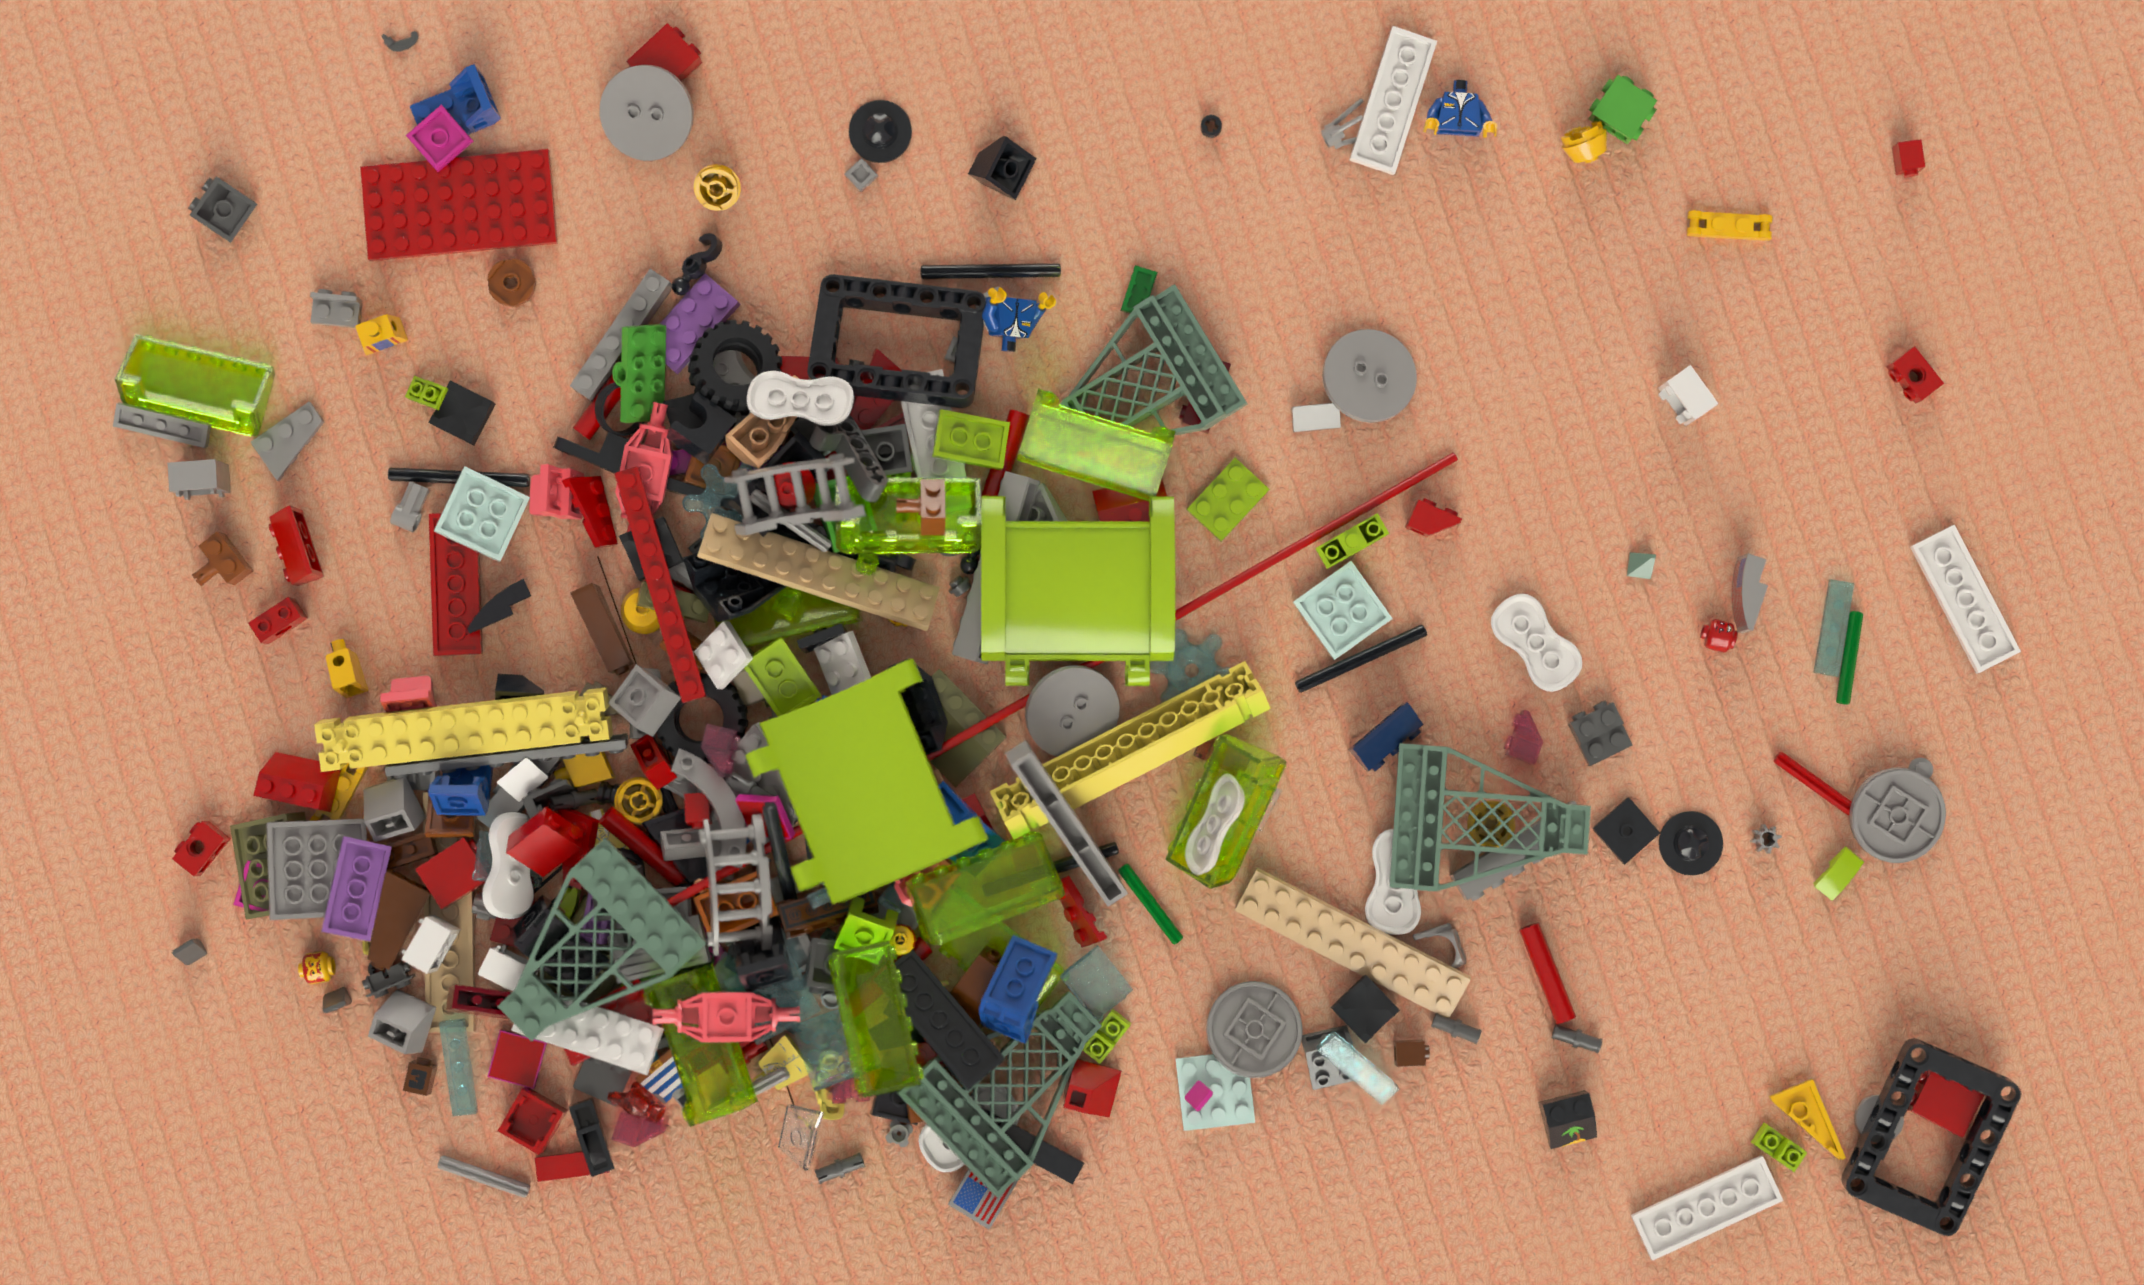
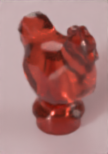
(638, 1102)

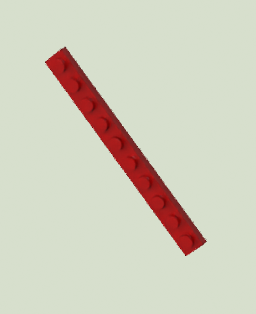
(660, 584)

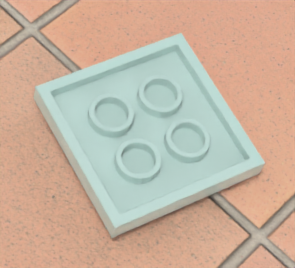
(481, 514)
(1342, 610)
(1230, 1099)

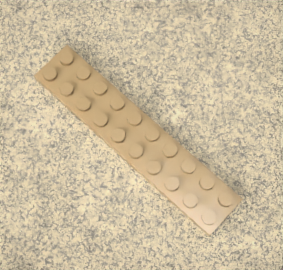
(819, 573)
(1352, 943)
(459, 962)

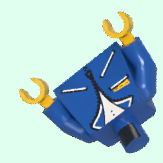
(1459, 114)
(1013, 316)

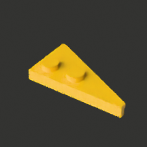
(1806, 1108)

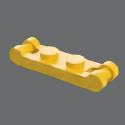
(1729, 225)
(345, 790)

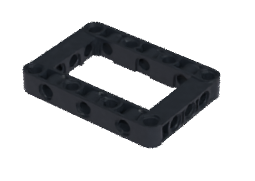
(907, 300)
(1972, 1158)

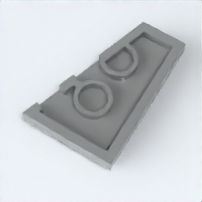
(287, 438)

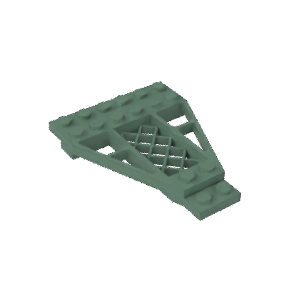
(1188, 356)
(1420, 821)
(630, 902)
(974, 1134)

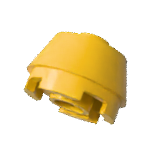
(1585, 142)
(717, 187)
(638, 618)
(638, 800)
(1491, 823)

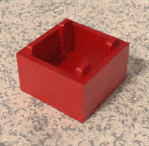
(532, 1120)

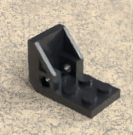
(796, 450)
(527, 931)
(763, 967)

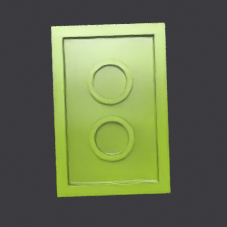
(970, 439)
(1228, 499)
(781, 678)

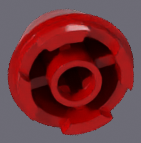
(785, 488)

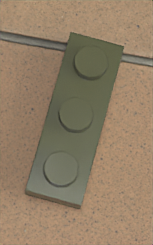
(689, 603)

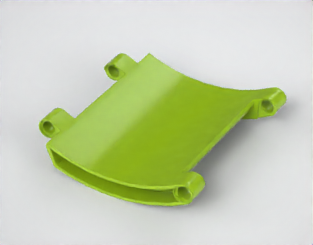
(1077, 590)
(862, 788)

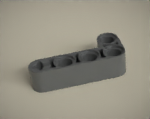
(848, 440)

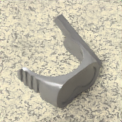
(1446, 931)

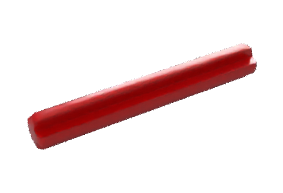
(1813, 782)

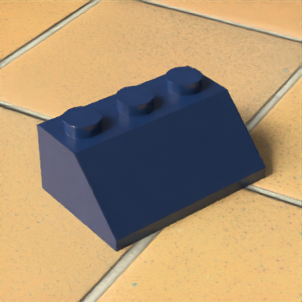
(1386, 736)

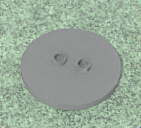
(646, 112)
(1369, 375)
(1070, 708)
(1897, 815)
(1254, 1029)

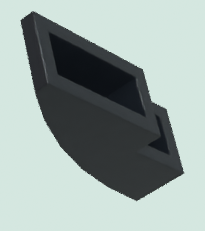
(499, 606)
(591, 1137)

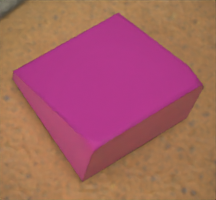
(1198, 1095)

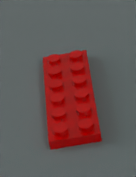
(453, 594)

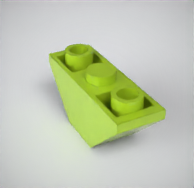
(1352, 541)

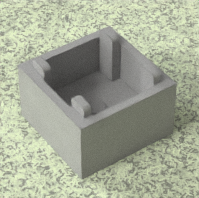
(199, 478)
(644, 700)

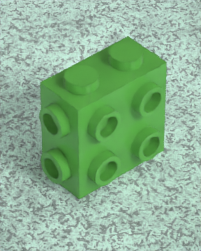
(1623, 108)

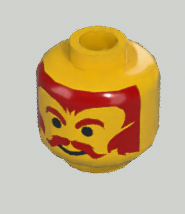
(909, 936)
(317, 967)

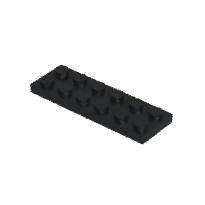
(945, 1024)

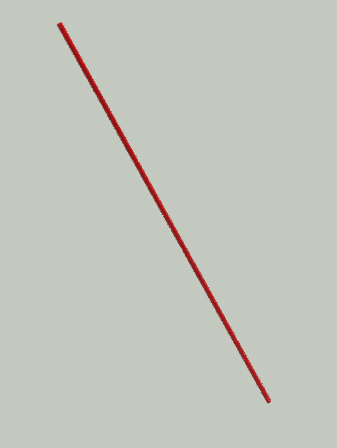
(1179, 613)

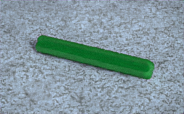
(1849, 657)
(1150, 904)

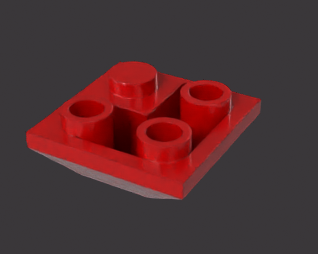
(1092, 1088)

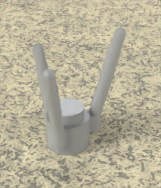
(1334, 133)

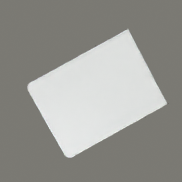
(522, 779)

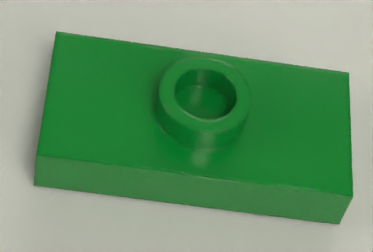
(1139, 288)

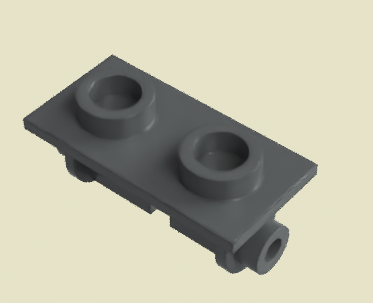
(397, 977)

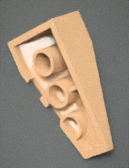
(757, 438)

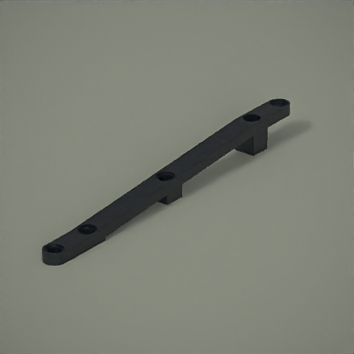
(610, 460)

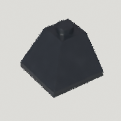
(1003, 167)
(515, 686)

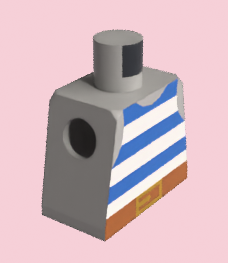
(664, 1080)

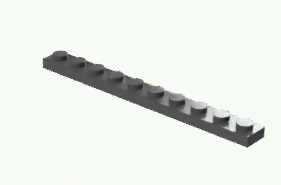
(496, 759)

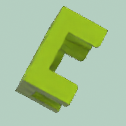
(864, 929)

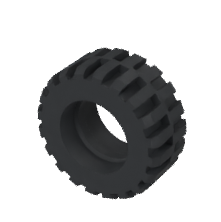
(724, 338)
(733, 712)

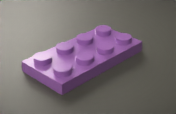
(695, 313)
(356, 889)

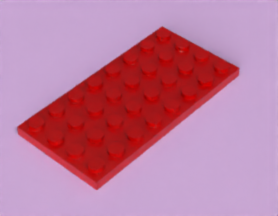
(461, 208)

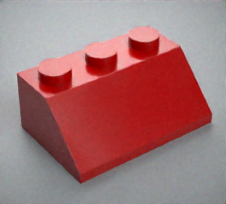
(1122, 507)
(295, 546)
(297, 782)

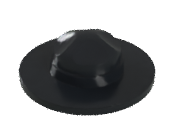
(880, 131)
(1690, 843)

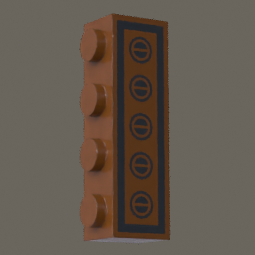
(800, 918)

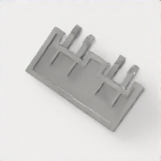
(642, 965)

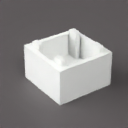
(1687, 396)
(430, 944)
(503, 967)

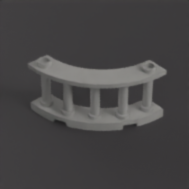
(803, 513)
(698, 777)
(759, 885)

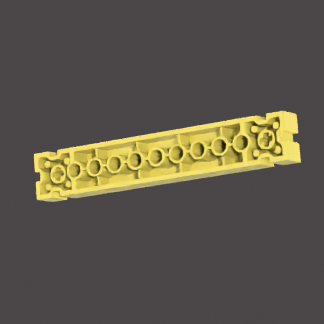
(463, 729)
(1138, 745)

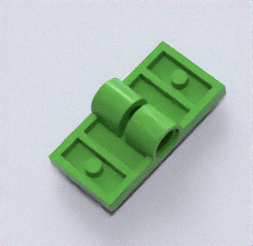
(641, 371)

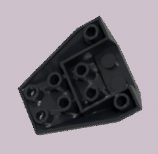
(728, 591)
(926, 712)

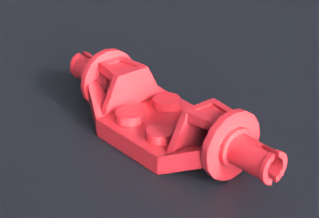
(651, 458)
(726, 1016)

